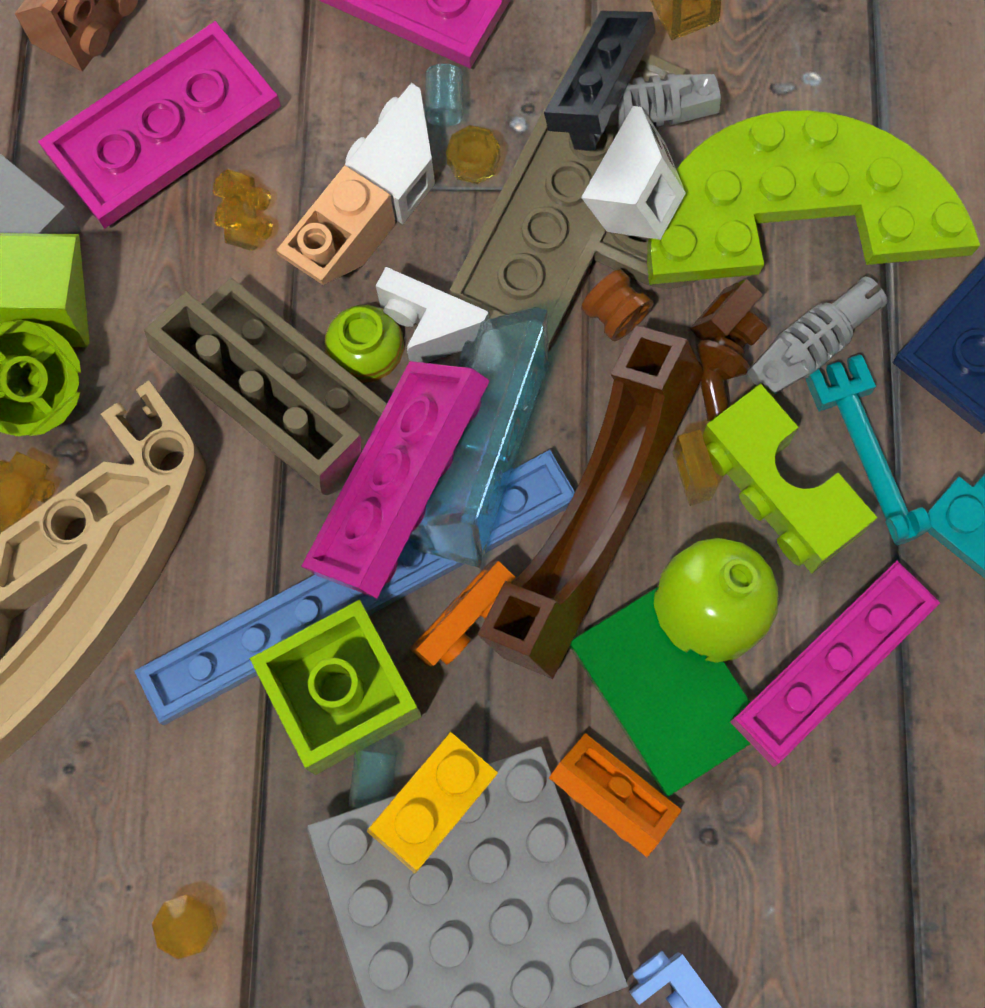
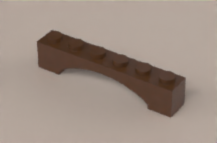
(546, 603)

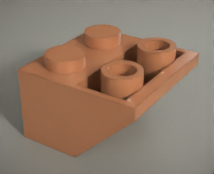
(72, 28)

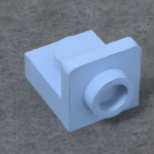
(688, 987)

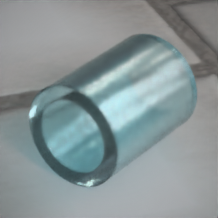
(443, 95)
(371, 778)

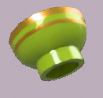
(365, 342)

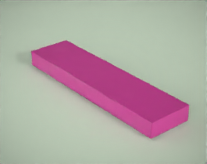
(834, 663)

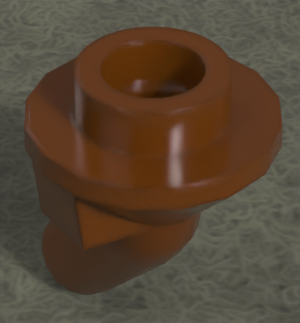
(719, 361)

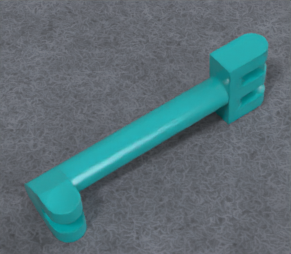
(846, 394)

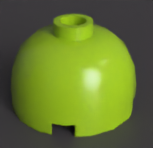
(35, 378)
(717, 599)

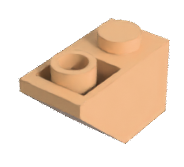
(340, 228)

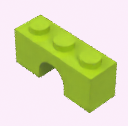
(809, 522)

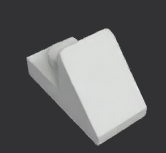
(441, 318)

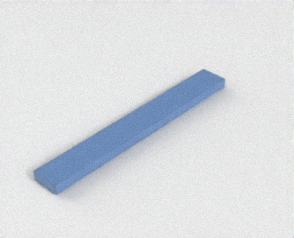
(221, 656)

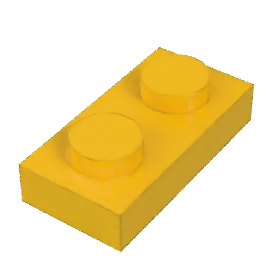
(432, 802)

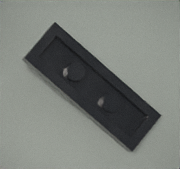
(599, 76)

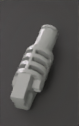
(671, 100)
(815, 338)

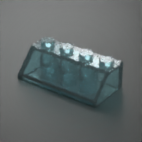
(469, 495)

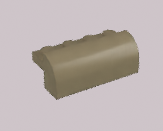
(269, 381)

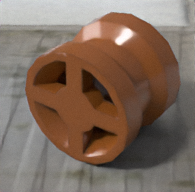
(617, 305)

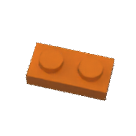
(447, 634)
(615, 794)

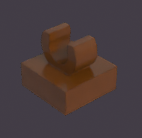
(730, 316)

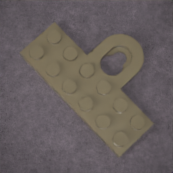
(544, 232)

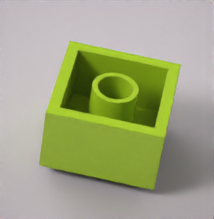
(335, 688)

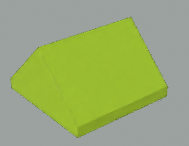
(44, 283)

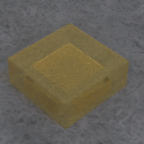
(695, 467)

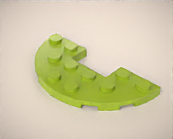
(802, 170)

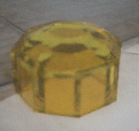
(473, 154)
(184, 926)

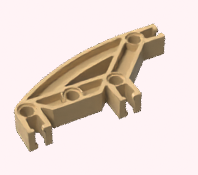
(106, 571)

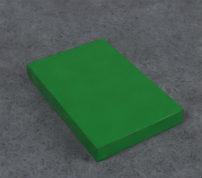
(664, 699)

